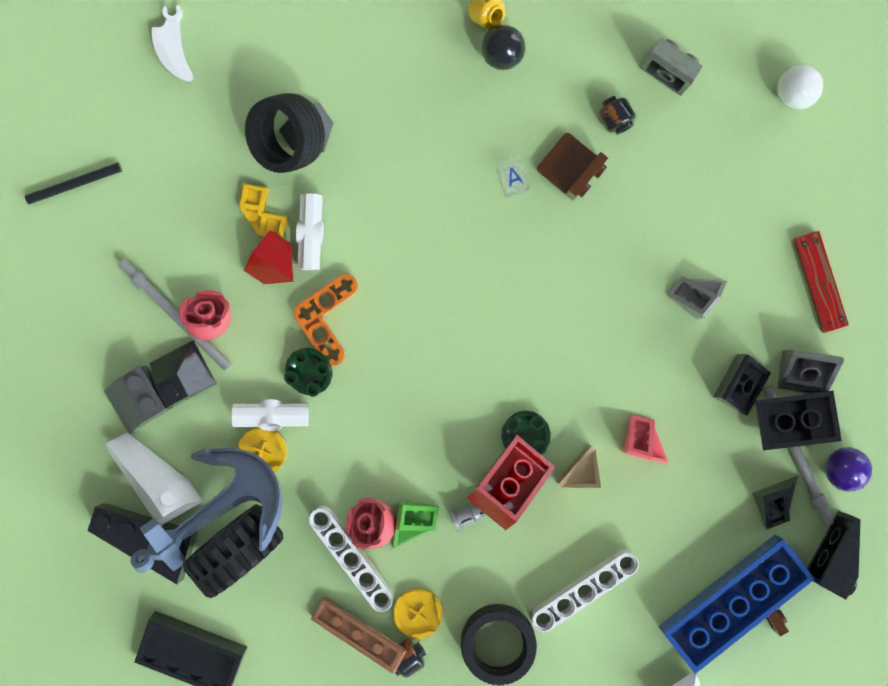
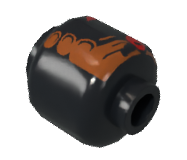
(617, 115)
(413, 659)

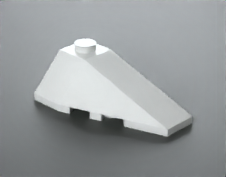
(156, 483)

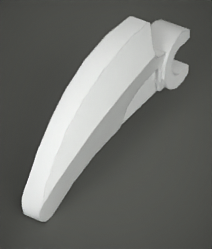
(169, 46)

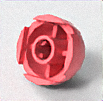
(205, 315)
(370, 524)

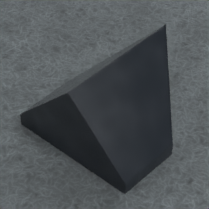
(775, 502)

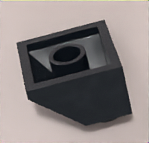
(181, 374)

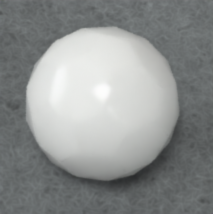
(800, 86)

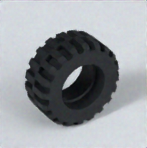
(229, 553)

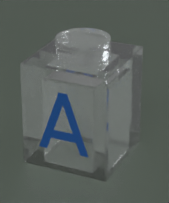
(512, 176)

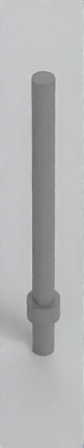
(140, 280)
(817, 499)

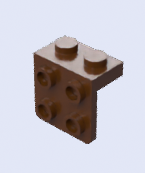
(571, 166)

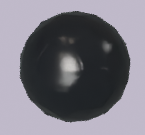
(503, 47)

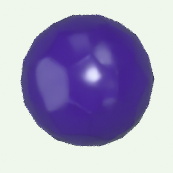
(848, 469)

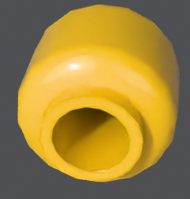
(486, 12)

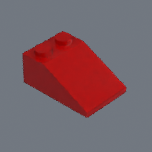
(511, 483)

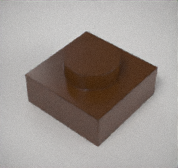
(777, 622)

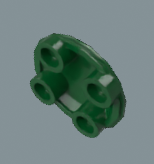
(308, 371)
(530, 428)

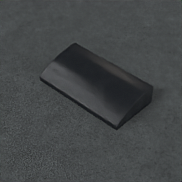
(189, 652)

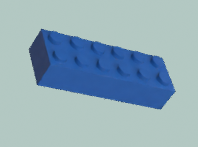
(736, 603)

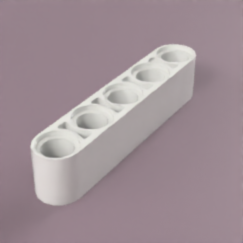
(354, 571)
(577, 601)

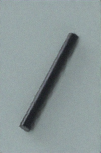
(73, 183)

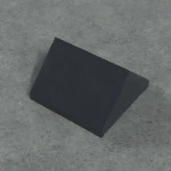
(742, 383)

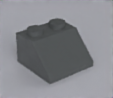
(136, 398)

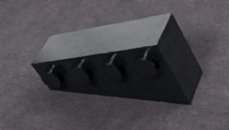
(122, 531)

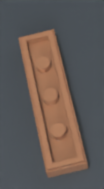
(359, 635)

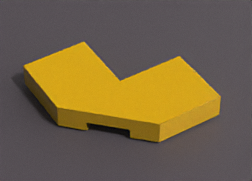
(253, 205)

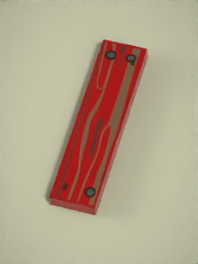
(821, 282)

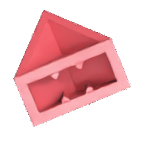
(642, 440)

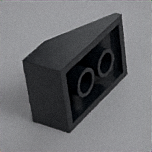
(798, 420)
(837, 557)

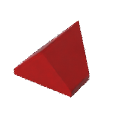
(271, 260)

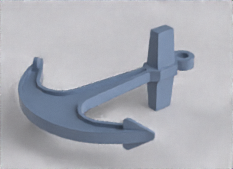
(252, 482)

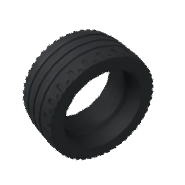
(262, 138)
(508, 673)

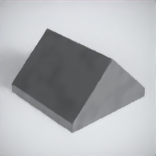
(808, 371)

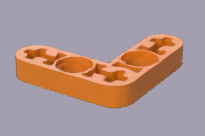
(316, 319)

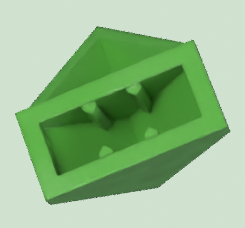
(414, 521)

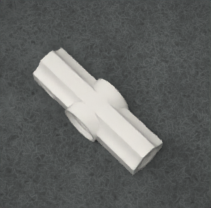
(310, 232)
(270, 415)

